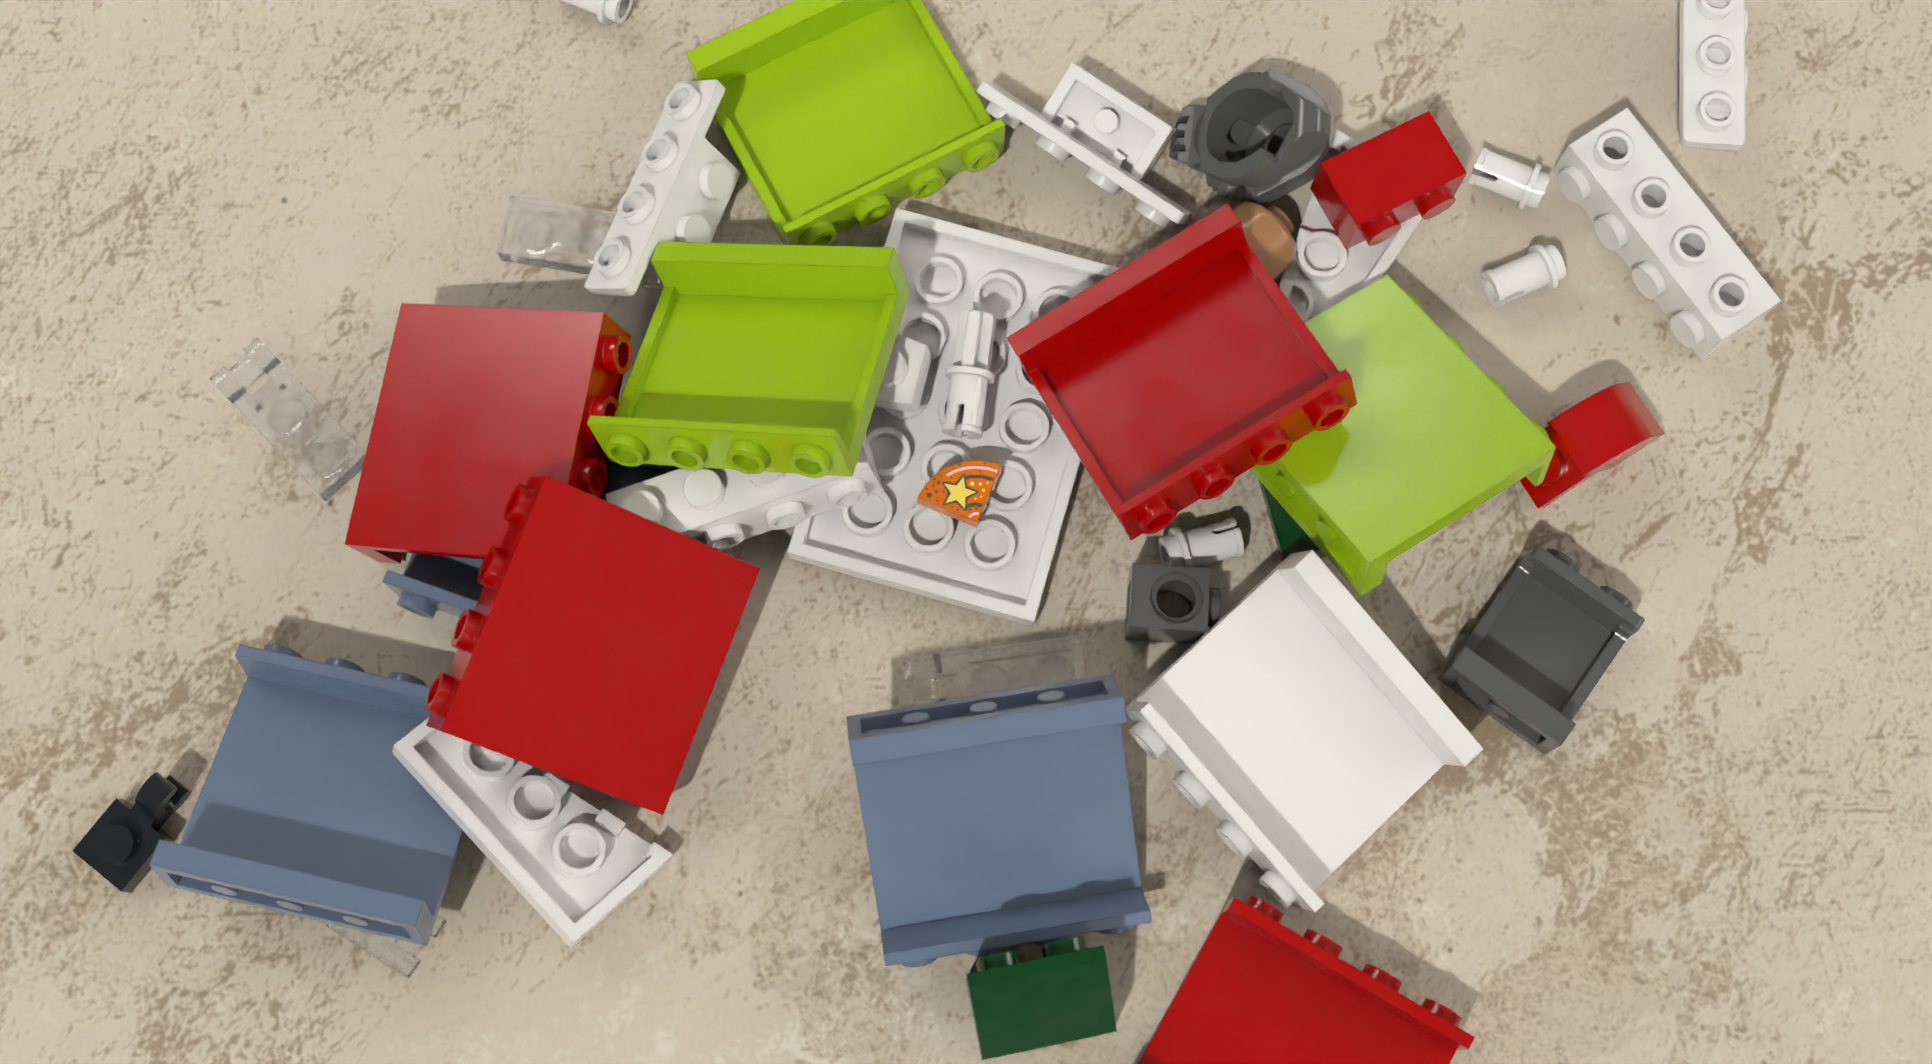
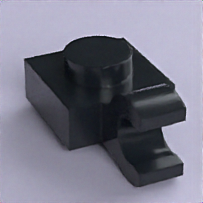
(127, 835)

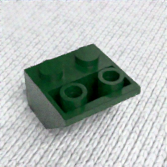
(1040, 999)

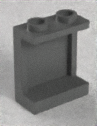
(1541, 648)

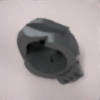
(1255, 137)

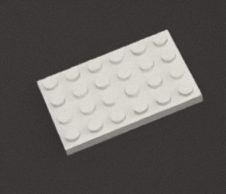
(914, 548)

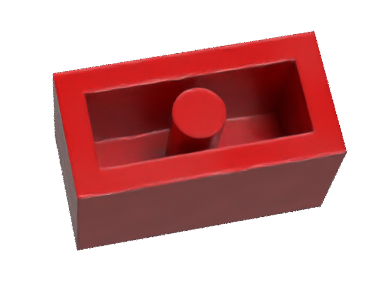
(1388, 181)

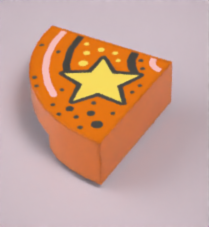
(961, 490)

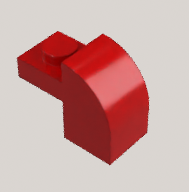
(1594, 439)

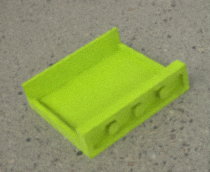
(844, 111)
(759, 358)
(1414, 449)

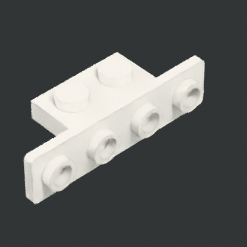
(1712, 74)
(1102, 131)
(673, 194)

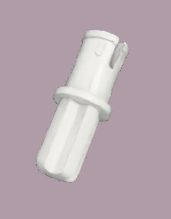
(970, 374)

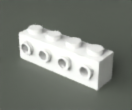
(1664, 234)
(732, 506)

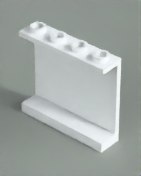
(1297, 727)

